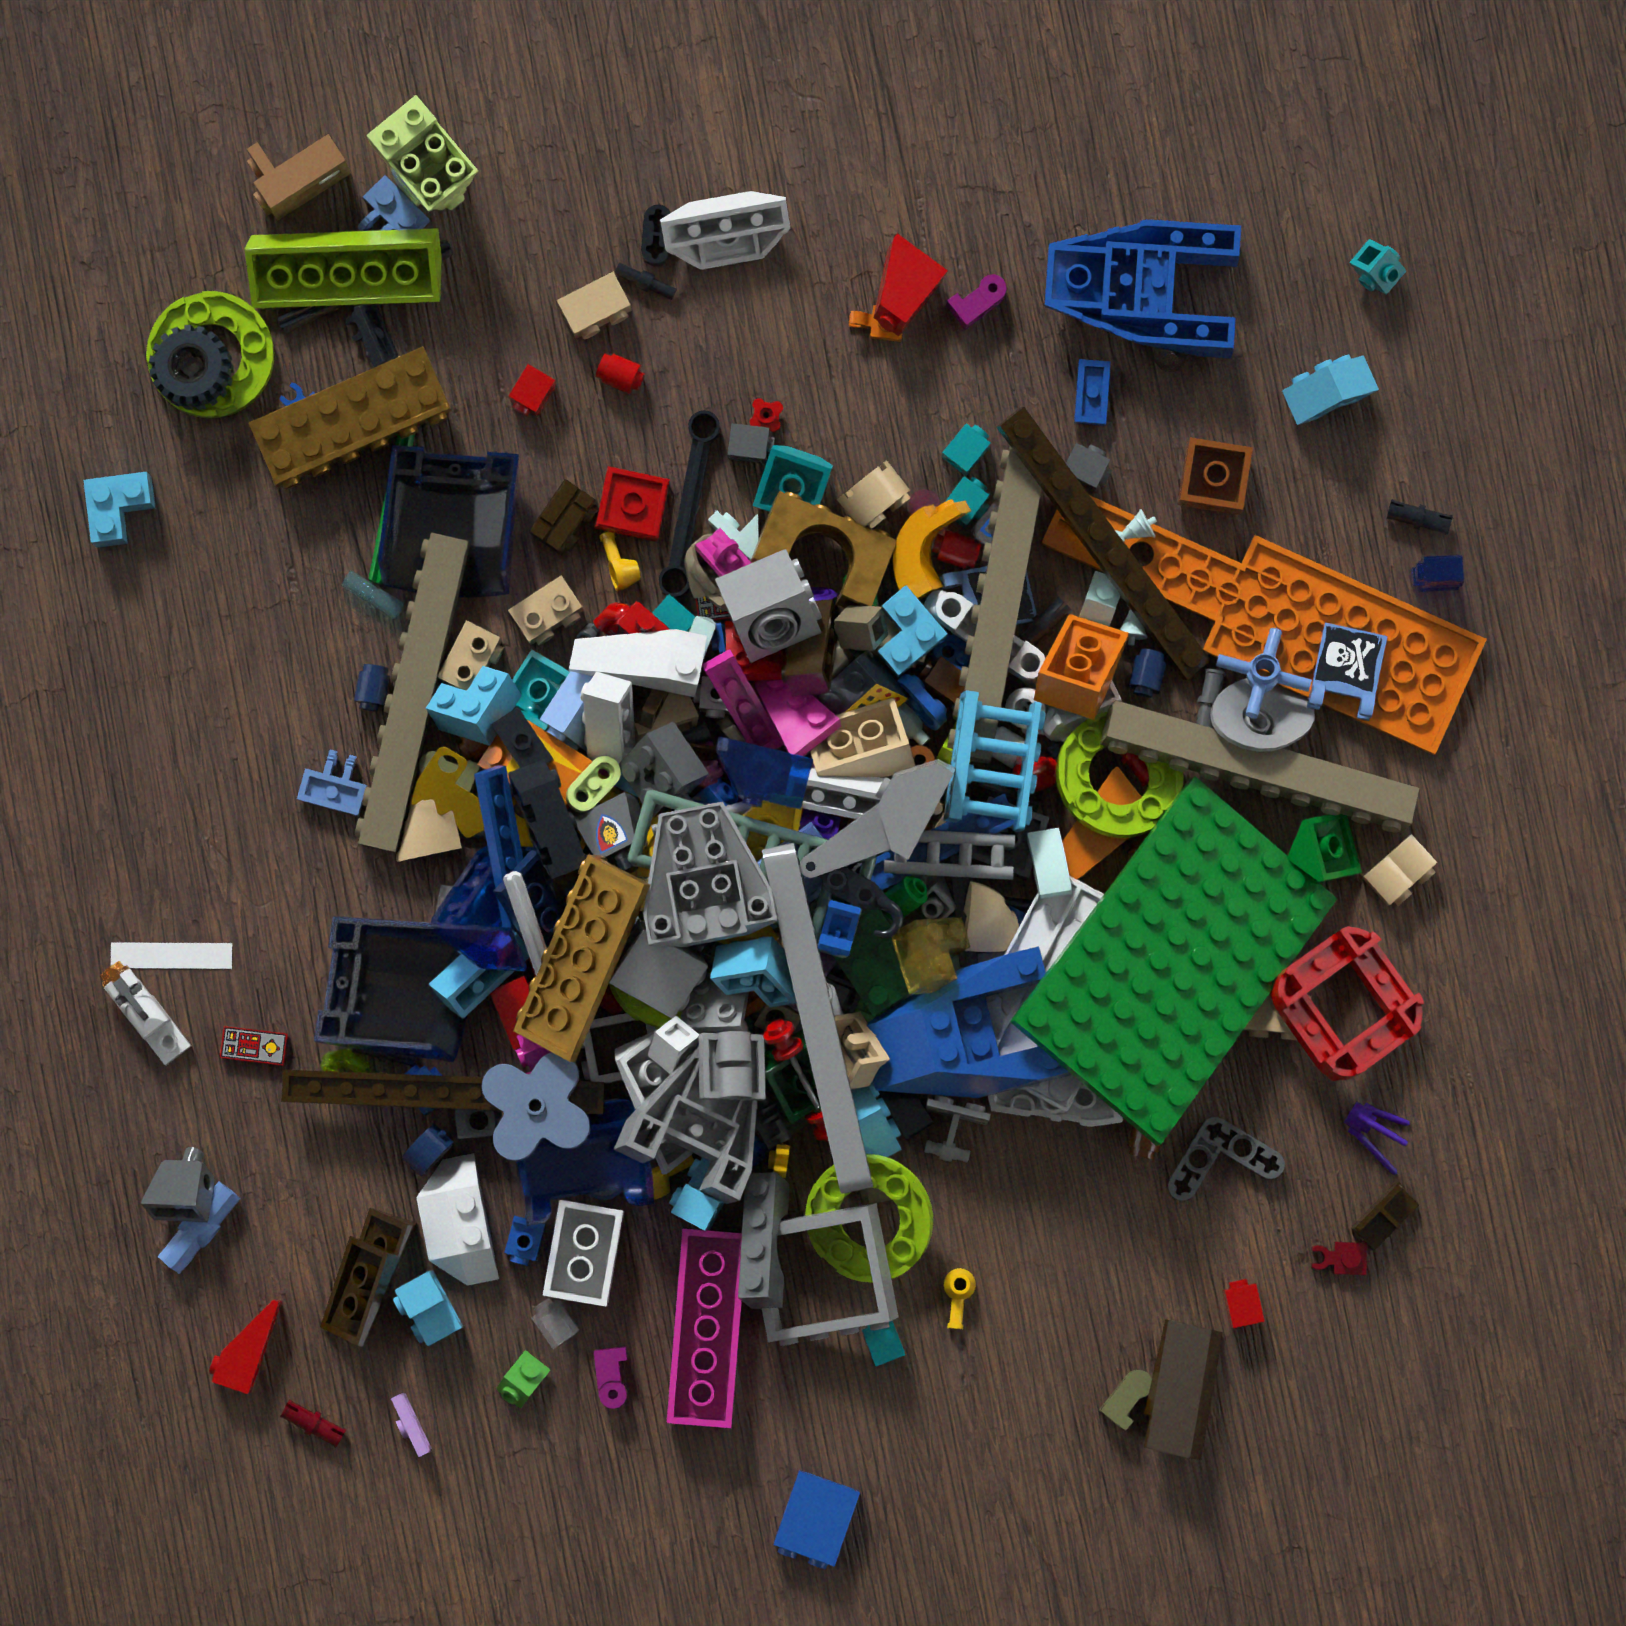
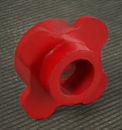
(774, 410)

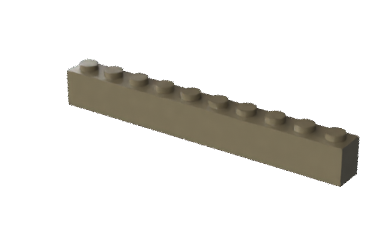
(1001, 593)
(415, 686)
(1274, 773)

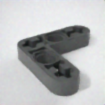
(1213, 1148)

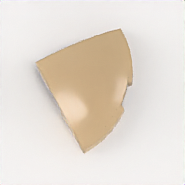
(988, 920)

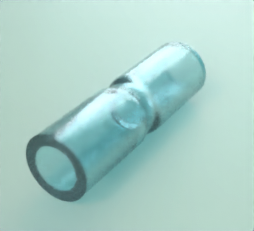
(369, 592)

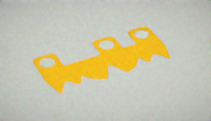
(448, 797)

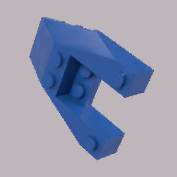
(1127, 282)
(947, 1038)

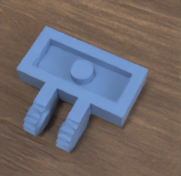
(393, 207)
(332, 791)

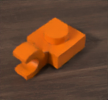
(864, 320)

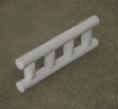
(964, 868)

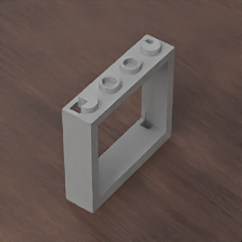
(879, 1269)

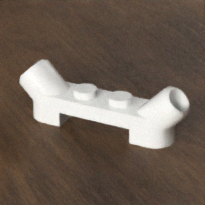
(955, 615)

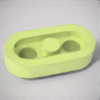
(592, 784)

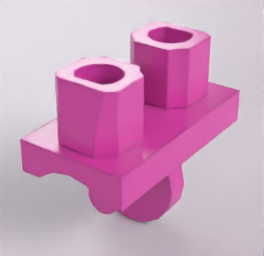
(721, 553)

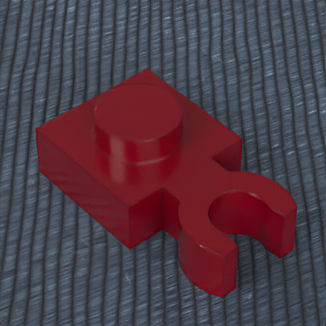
(1346, 1258)

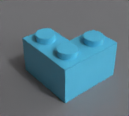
(1329, 387)
(109, 499)
(917, 633)
(474, 710)
(754, 966)
(877, 1132)
(693, 1204)
(428, 1307)

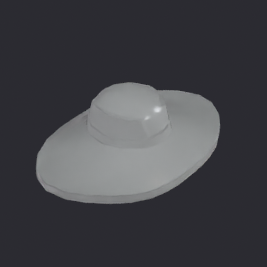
(1280, 721)

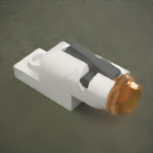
(144, 1012)

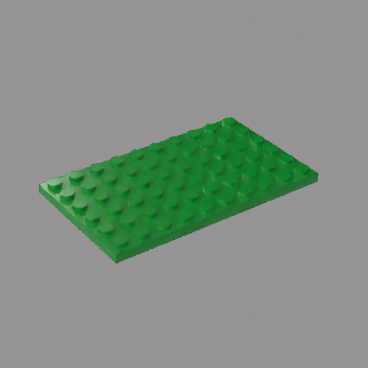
(1174, 961)

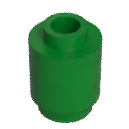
(908, 895)

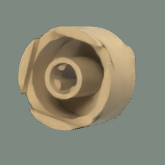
(874, 495)

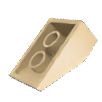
(866, 744)

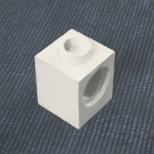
(672, 1044)

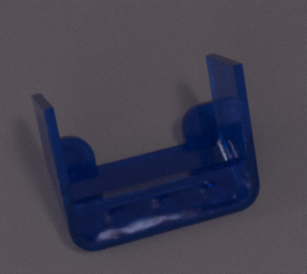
(763, 773)
(472, 918)

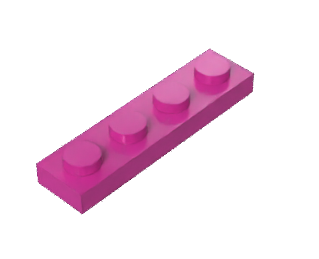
(741, 701)

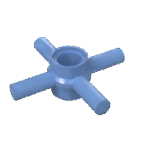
(1259, 683)

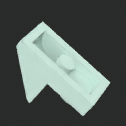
(746, 538)
(1100, 600)

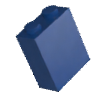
(816, 1519)

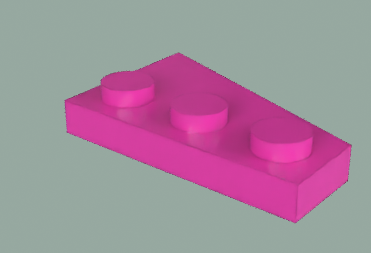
(799, 720)

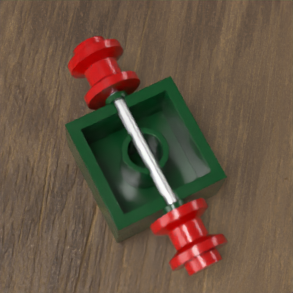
(791, 1077)

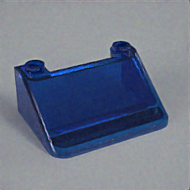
(588, 1169)

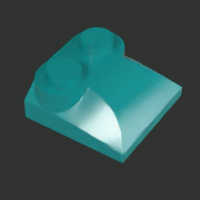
(792, 472)
(538, 684)

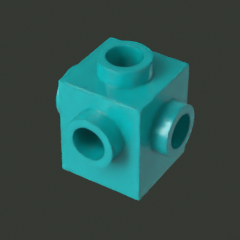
(1383, 269)

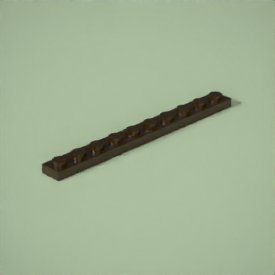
(1103, 543)
(411, 1091)

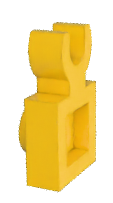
(779, 1160)

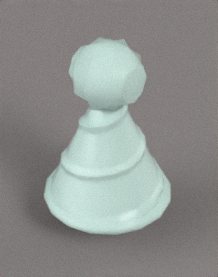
(1138, 527)
(1134, 628)

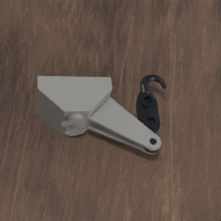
(891, 824)

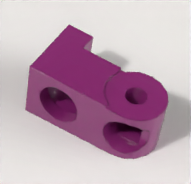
(979, 302)
(610, 1386)

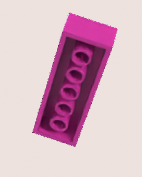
(706, 1329)

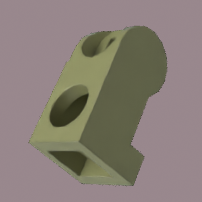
(467, 778)
(1125, 1396)

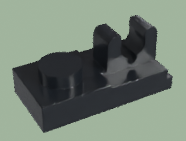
(373, 334)

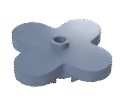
(557, 1119)

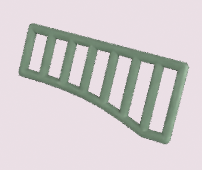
(745, 825)

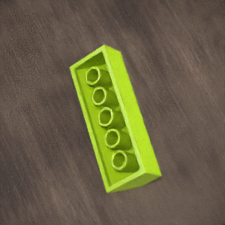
(344, 268)

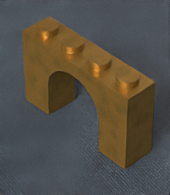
(866, 549)

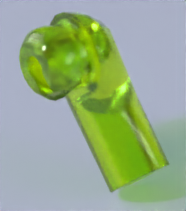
(343, 1058)

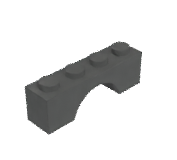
(760, 1273)

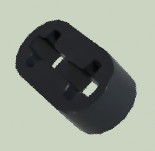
(648, 236)

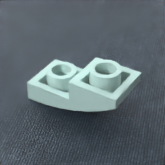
(1049, 863)

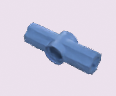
(196, 1235)

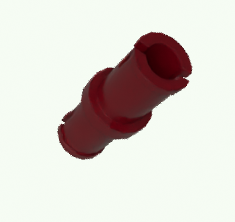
(312, 1423)

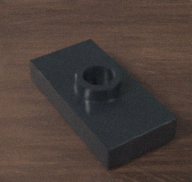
(521, 739)

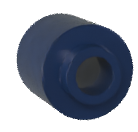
(1147, 673)
(372, 687)

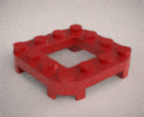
(1382, 980)

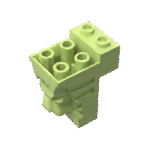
(423, 157)

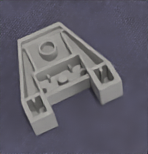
(710, 1128)

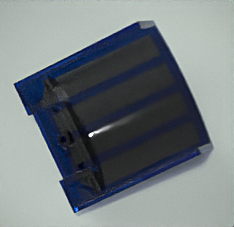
(453, 498)
(382, 990)

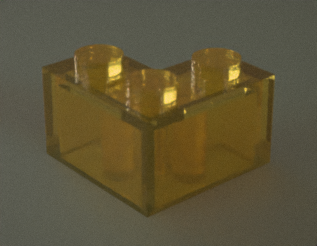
(927, 950)

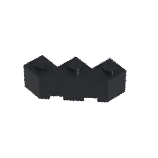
(548, 825)

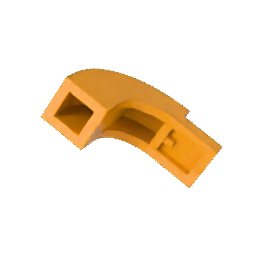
(913, 546)

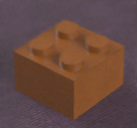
(1215, 476)

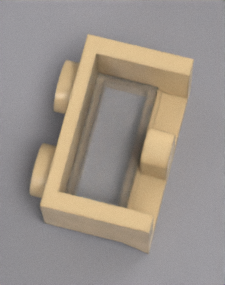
(860, 1049)

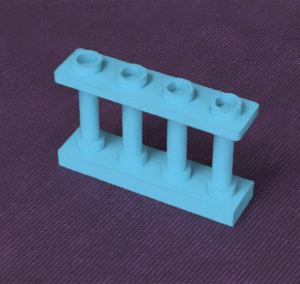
(968, 741)

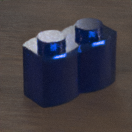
(1438, 573)

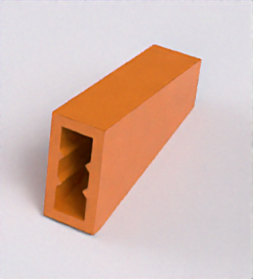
(1087, 848)

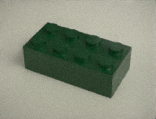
(872, 962)

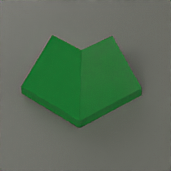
(1325, 848)

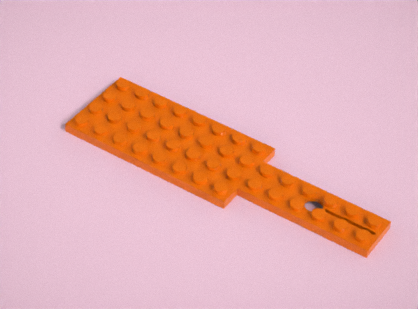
(1273, 587)

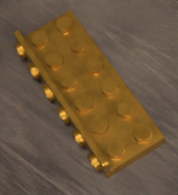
(350, 418)
(581, 957)

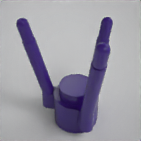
(1361, 1119)

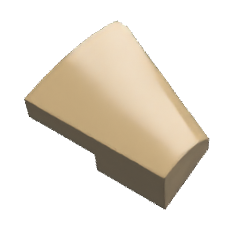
(427, 832)

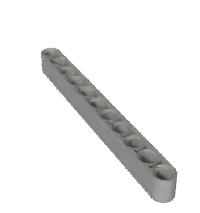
(817, 1018)

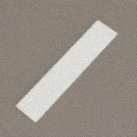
(173, 955)

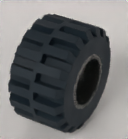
(191, 367)

